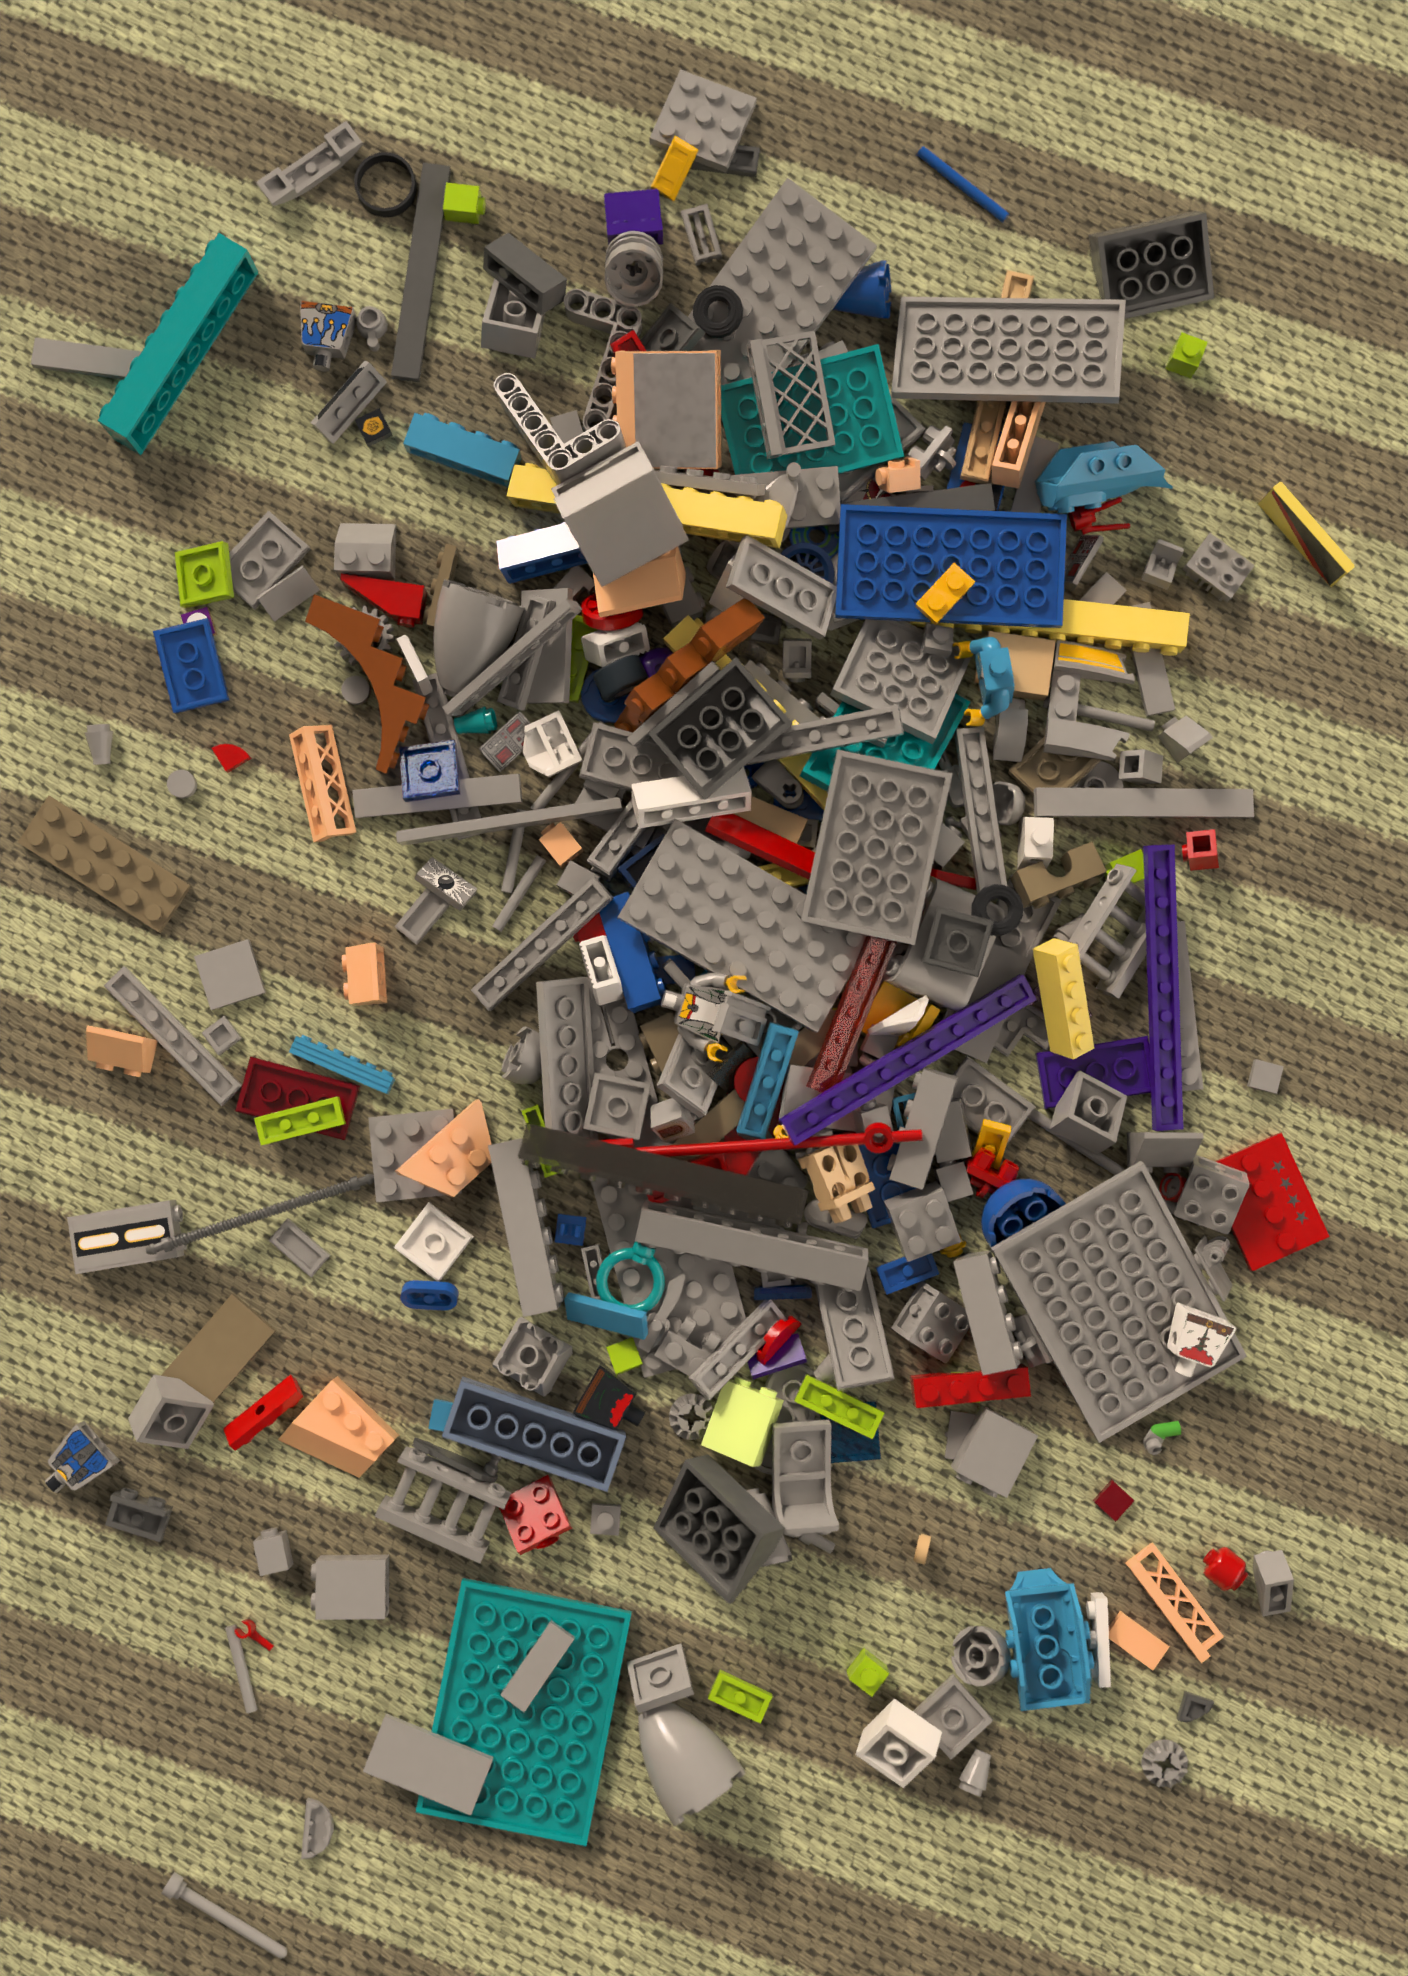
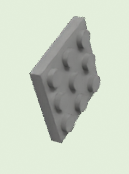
(705, 117)
(394, 1142)

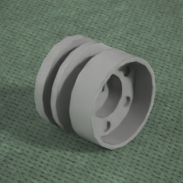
(637, 283)

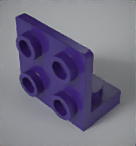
(634, 212)

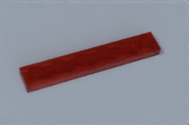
(851, 1013)

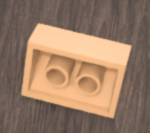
(647, 586)

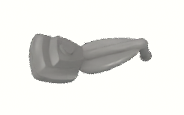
(782, 490)

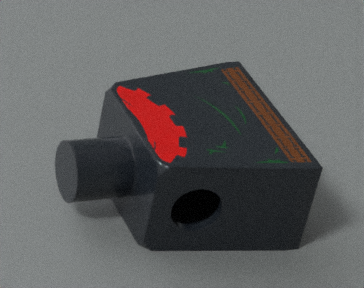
(608, 1400)

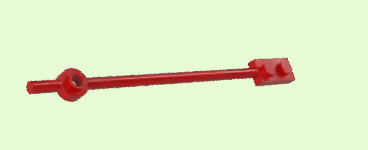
(872, 1143)

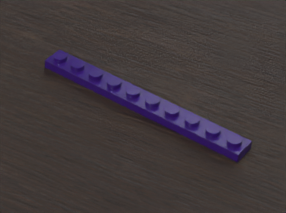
(1163, 987)
(907, 1059)

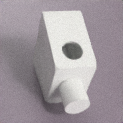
(1035, 841)

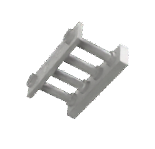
(1132, 951)
(423, 1524)

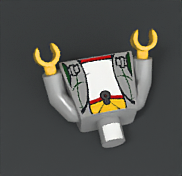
(698, 1009)

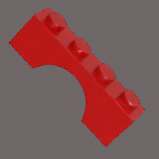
(968, 1387)

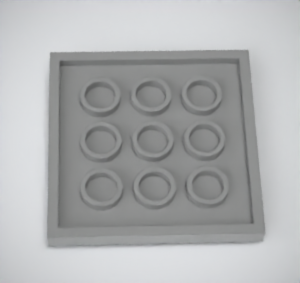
(891, 669)

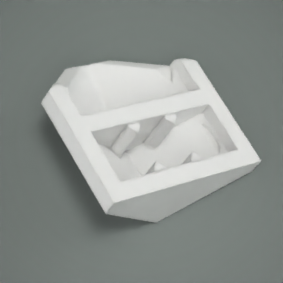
(550, 745)
(902, 1020)

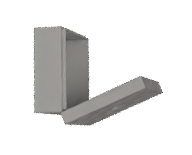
(619, 514)

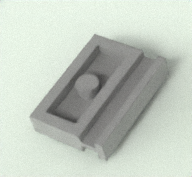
(741, 1018)

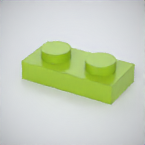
(740, 1696)

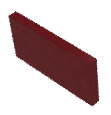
(278, 1087)

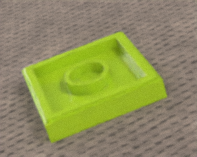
(204, 574)

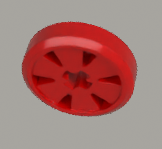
(608, 623)

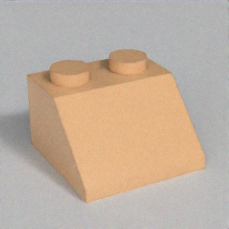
(365, 974)
(121, 1050)

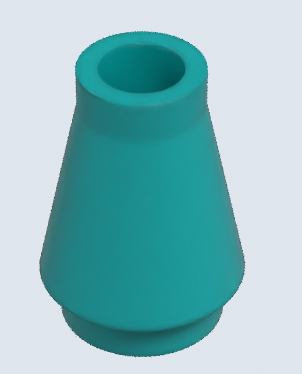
(478, 721)

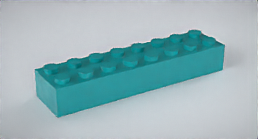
(178, 344)

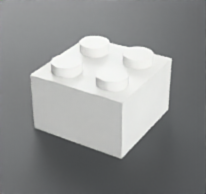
(898, 1743)

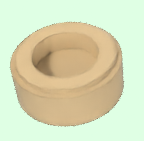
(922, 1549)

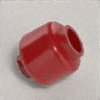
(1224, 1569)

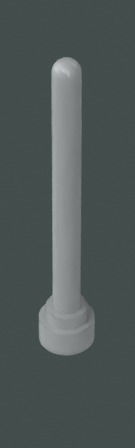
(177, 1888)

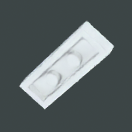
(1099, 1638)

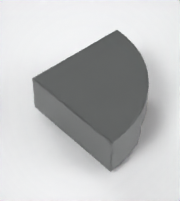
(1193, 1707)

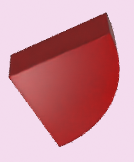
(230, 756)

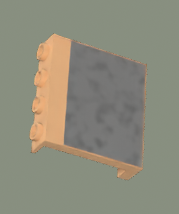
(670, 405)

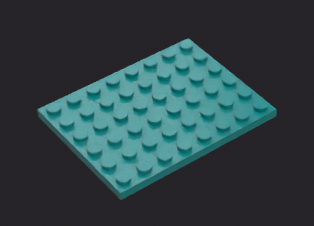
(554, 1751)

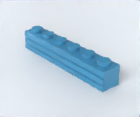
(341, 1064)

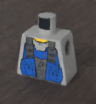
(79, 1459)

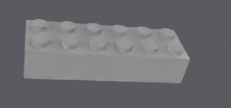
(526, 1230)

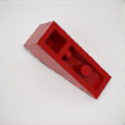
(396, 599)

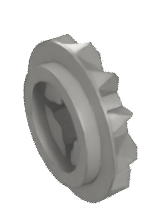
(682, 1406)
(1158, 1752)

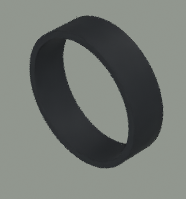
(379, 158)

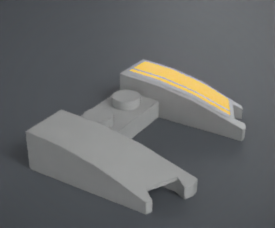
(1062, 732)

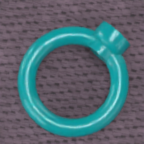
(642, 1255)

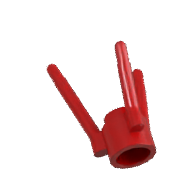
(1083, 518)

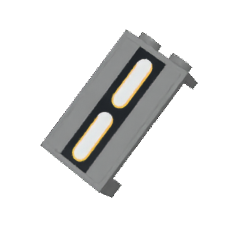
(123, 1234)

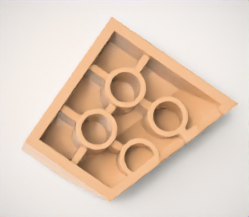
(340, 1430)

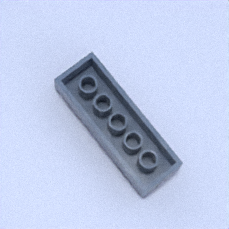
(534, 1434)

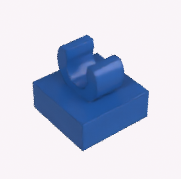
(570, 1229)

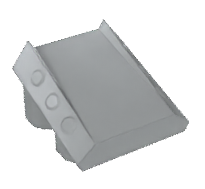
(532, 1357)

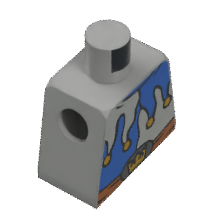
(326, 331)

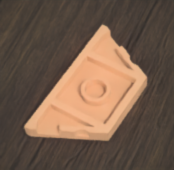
(453, 1154)

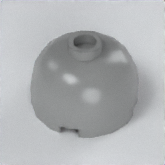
(523, 1060)
(980, 1656)

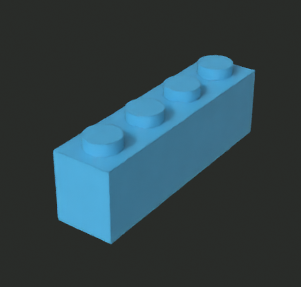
(462, 449)

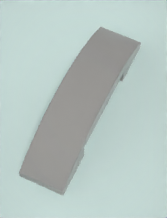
(312, 168)

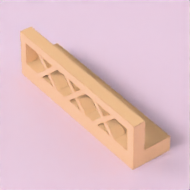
(312, 779)
(1170, 1610)

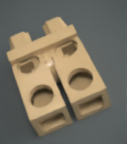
(838, 1179)

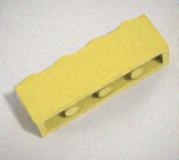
(1063, 998)

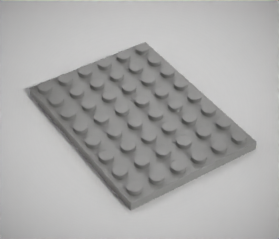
(1104, 1296)

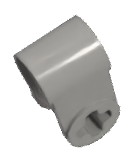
(776, 780)

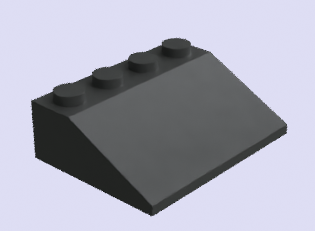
(1154, 263)
(720, 728)
(717, 1526)

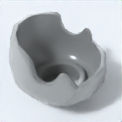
(1008, 802)

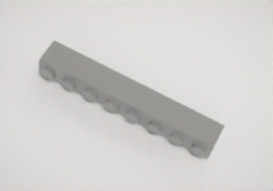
(752, 1245)

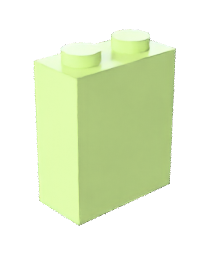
(742, 1421)

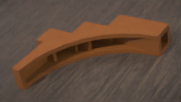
(708, 645)
(396, 704)

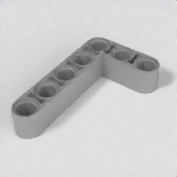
(614, 326)
(559, 459)

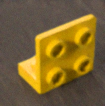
(890, 1000)

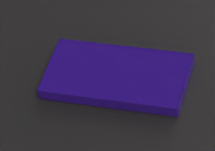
(1115, 1063)

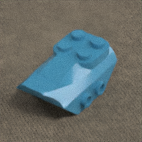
(1094, 474)
(1047, 1641)

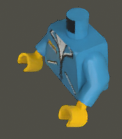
(994, 677)

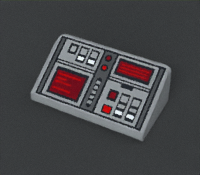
(1080, 559)
(506, 743)

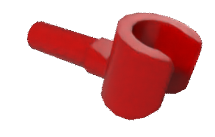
(253, 1634)

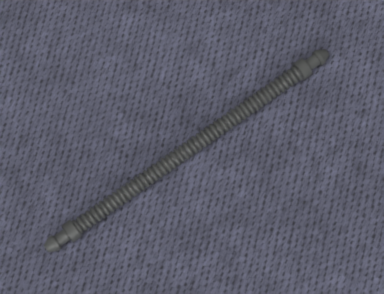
(167, 1244)

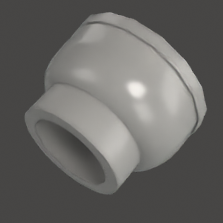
(372, 326)

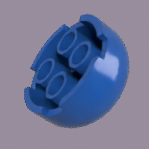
(1016, 1207)

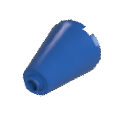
(868, 292)

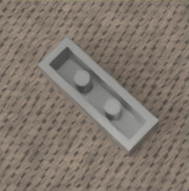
(592, 1261)

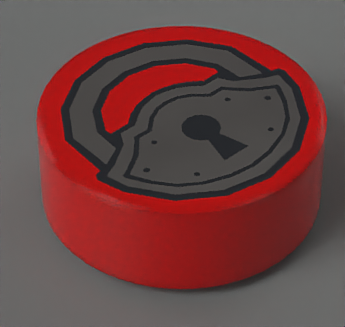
(1172, 1186)

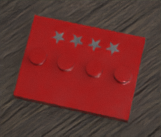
(1277, 1208)

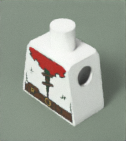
(1197, 1338)

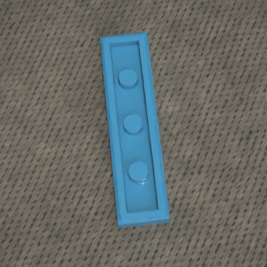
(767, 1081)

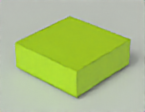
(624, 1356)

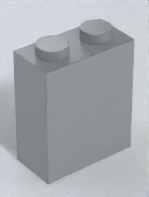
(993, 1452)
(350, 1587)

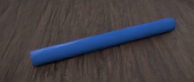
(963, 184)

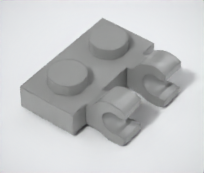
(681, 1352)

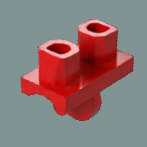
(987, 1177)

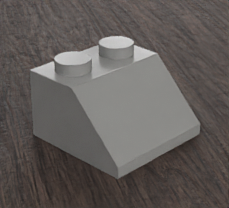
(366, 550)
(1089, 1113)
(169, 1413)

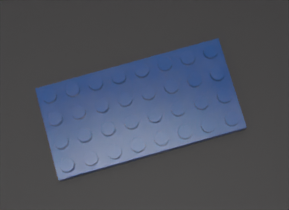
(899, 552)

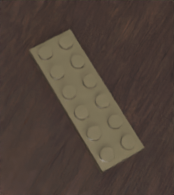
(104, 864)

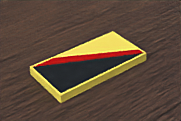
(1306, 534)

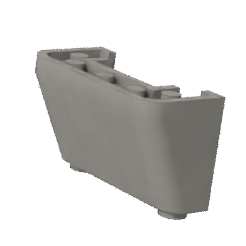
(941, 986)

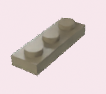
(447, 566)

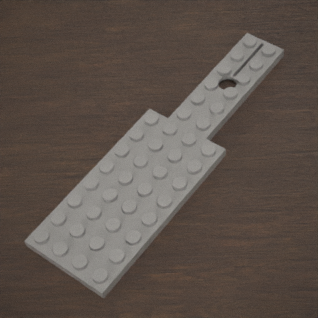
(709, 1285)

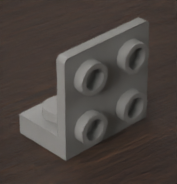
(1212, 1194)
(932, 1322)

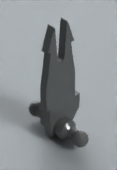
(485, 1473)

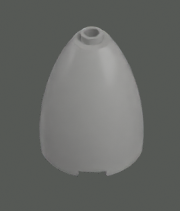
(470, 633)
(684, 1760)

